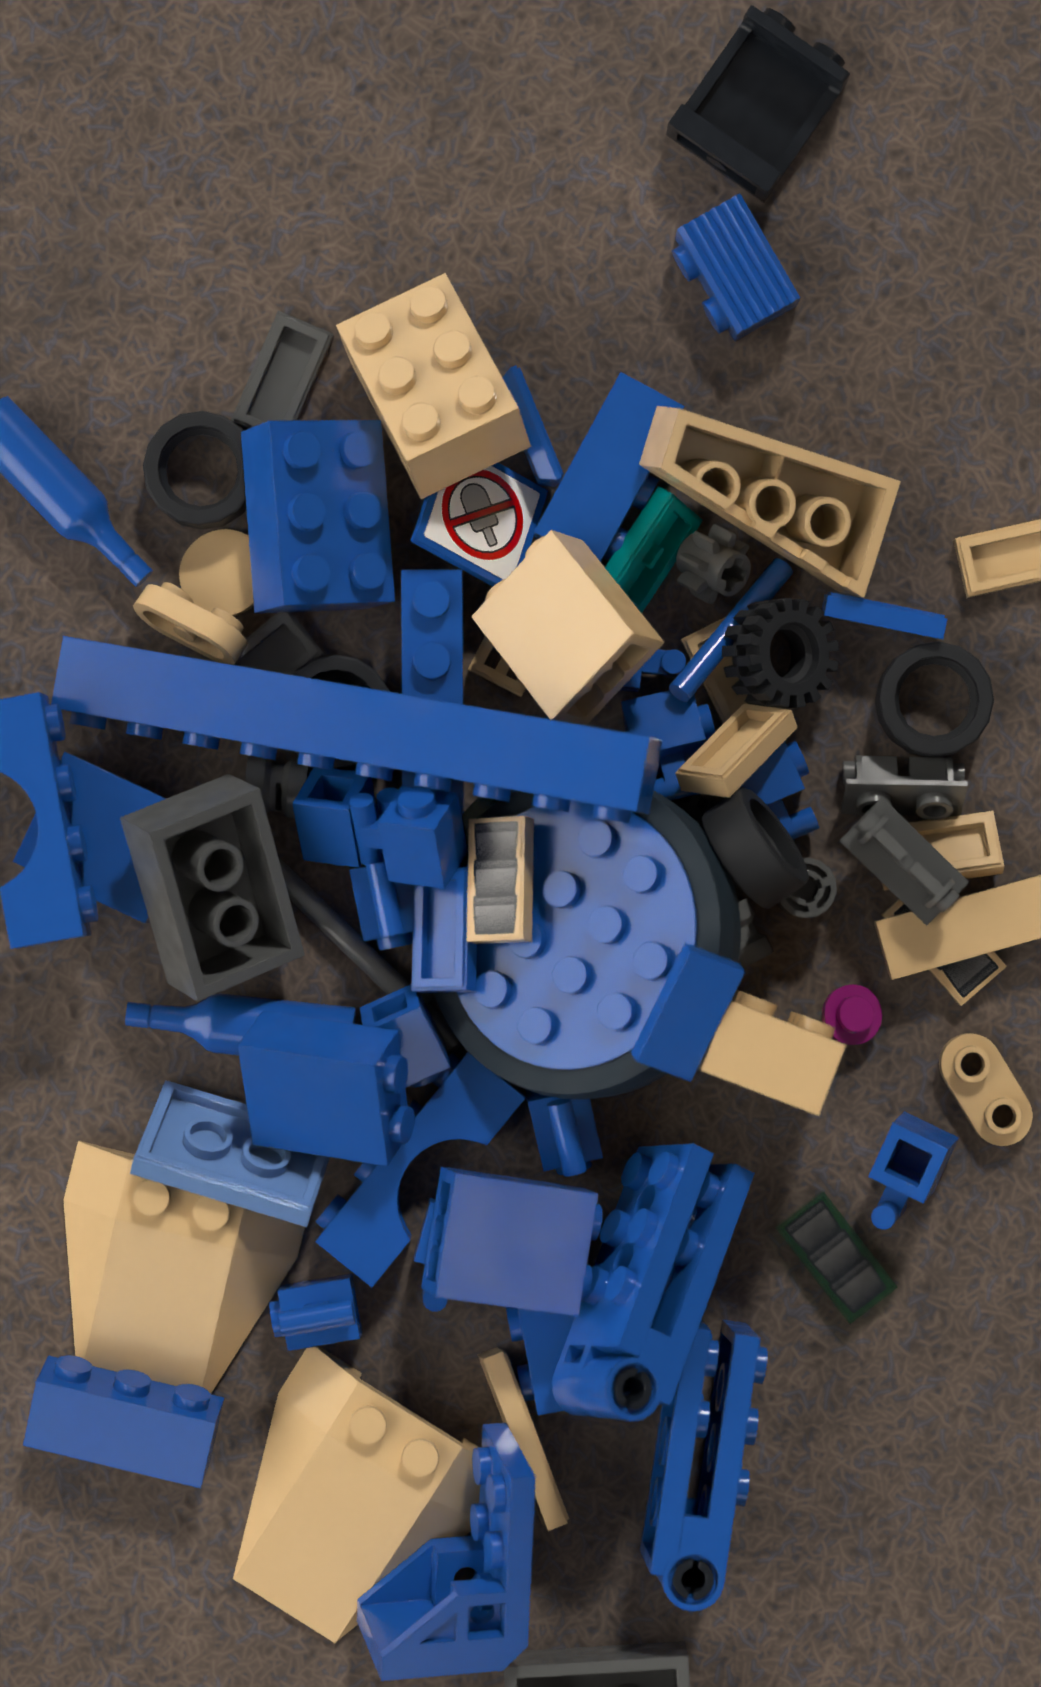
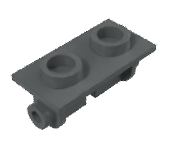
(931, 789)
(904, 861)

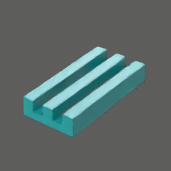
(652, 546)

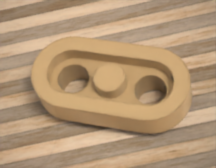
(177, 617)
(986, 1090)

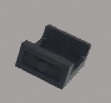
(759, 102)

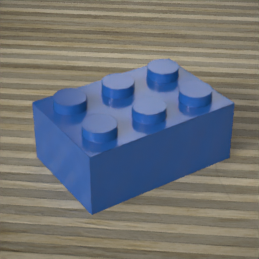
(317, 515)

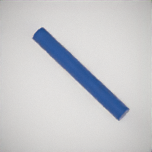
(710, 653)

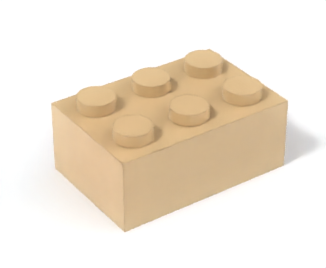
(434, 385)
(772, 1056)

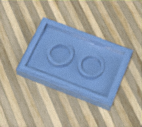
(208, 1150)

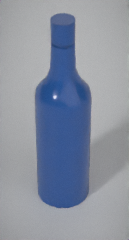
(61, 491)
(225, 1018)

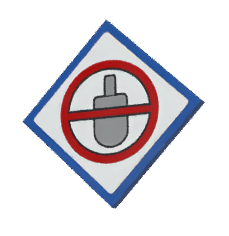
(482, 522)

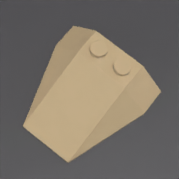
(165, 1273)
(346, 1494)

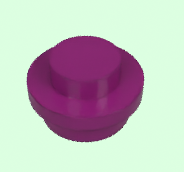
(853, 1013)

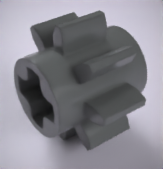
(713, 564)

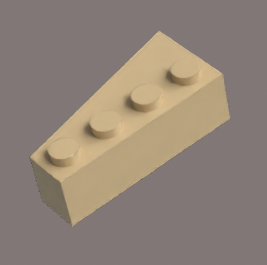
(786, 497)

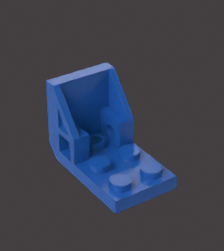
(433, 1626)

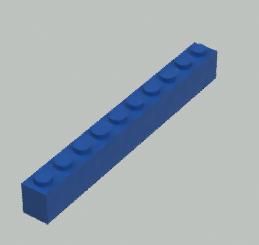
(357, 725)

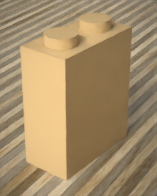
(566, 628)

